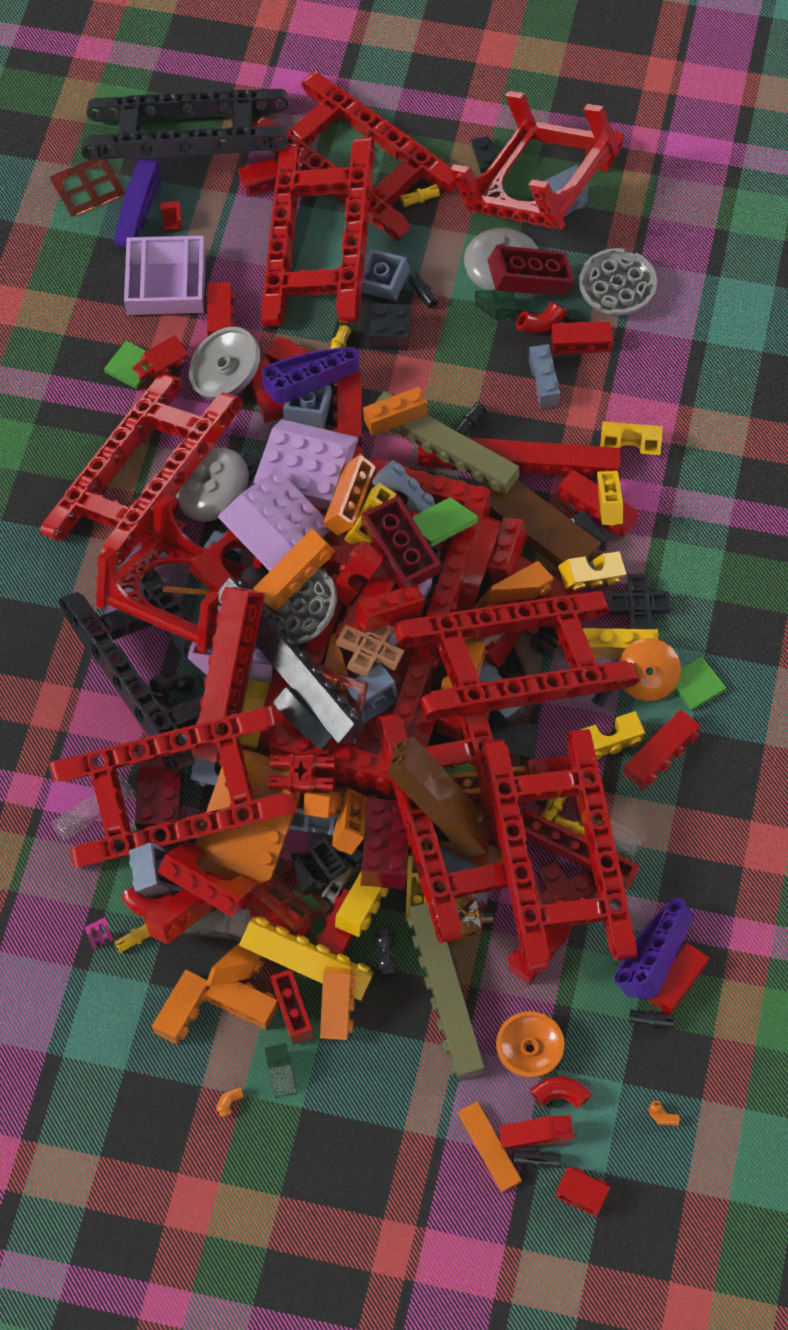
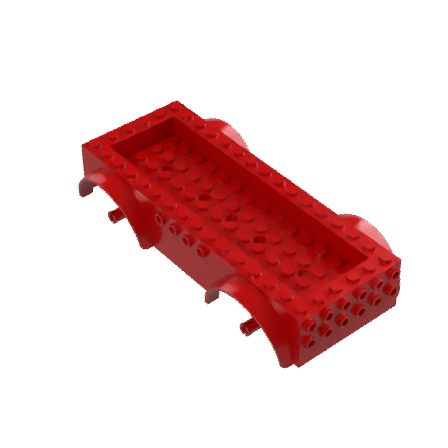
(463, 569)

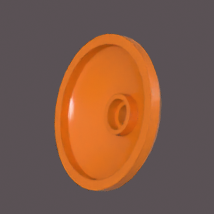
(663, 660)
(531, 1030)

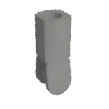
(338, 883)

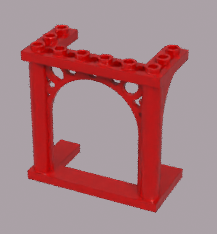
(548, 206)
(171, 540)

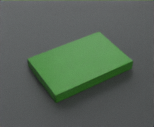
(444, 521)

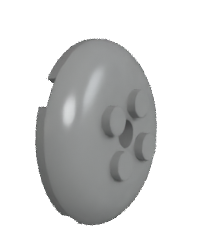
(481, 248)
(631, 273)
(213, 485)
(309, 609)

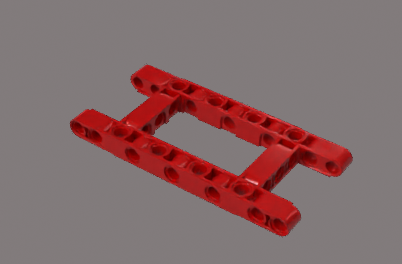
(416, 159)
(348, 277)
(150, 412)
(474, 697)
(111, 799)
(421, 829)
(599, 843)

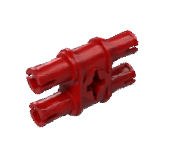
(308, 781)

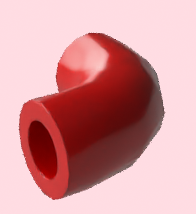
(541, 322)
(142, 904)
(560, 1088)

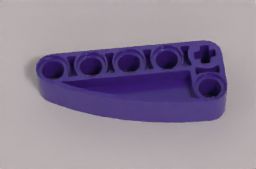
(138, 200)
(308, 372)
(655, 951)

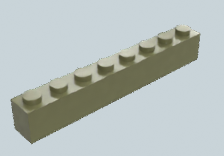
(459, 451)
(446, 996)

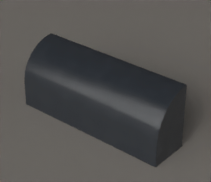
(519, 737)

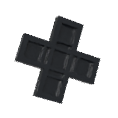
(639, 602)

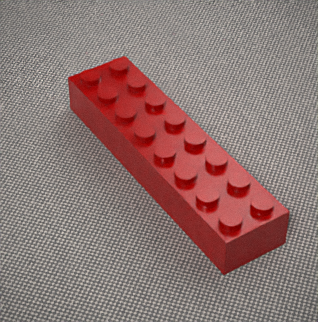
(230, 660)

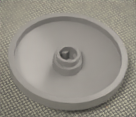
(224, 362)

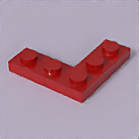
(551, 765)

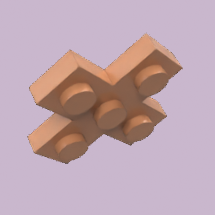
(369, 648)

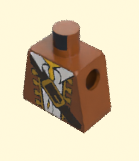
(471, 918)

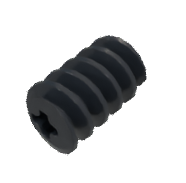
(544, 640)

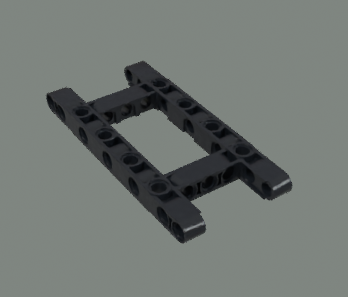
(168, 143)
(99, 636)

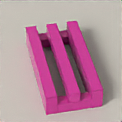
(100, 938)

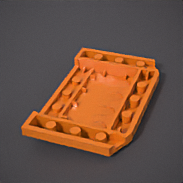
(252, 847)

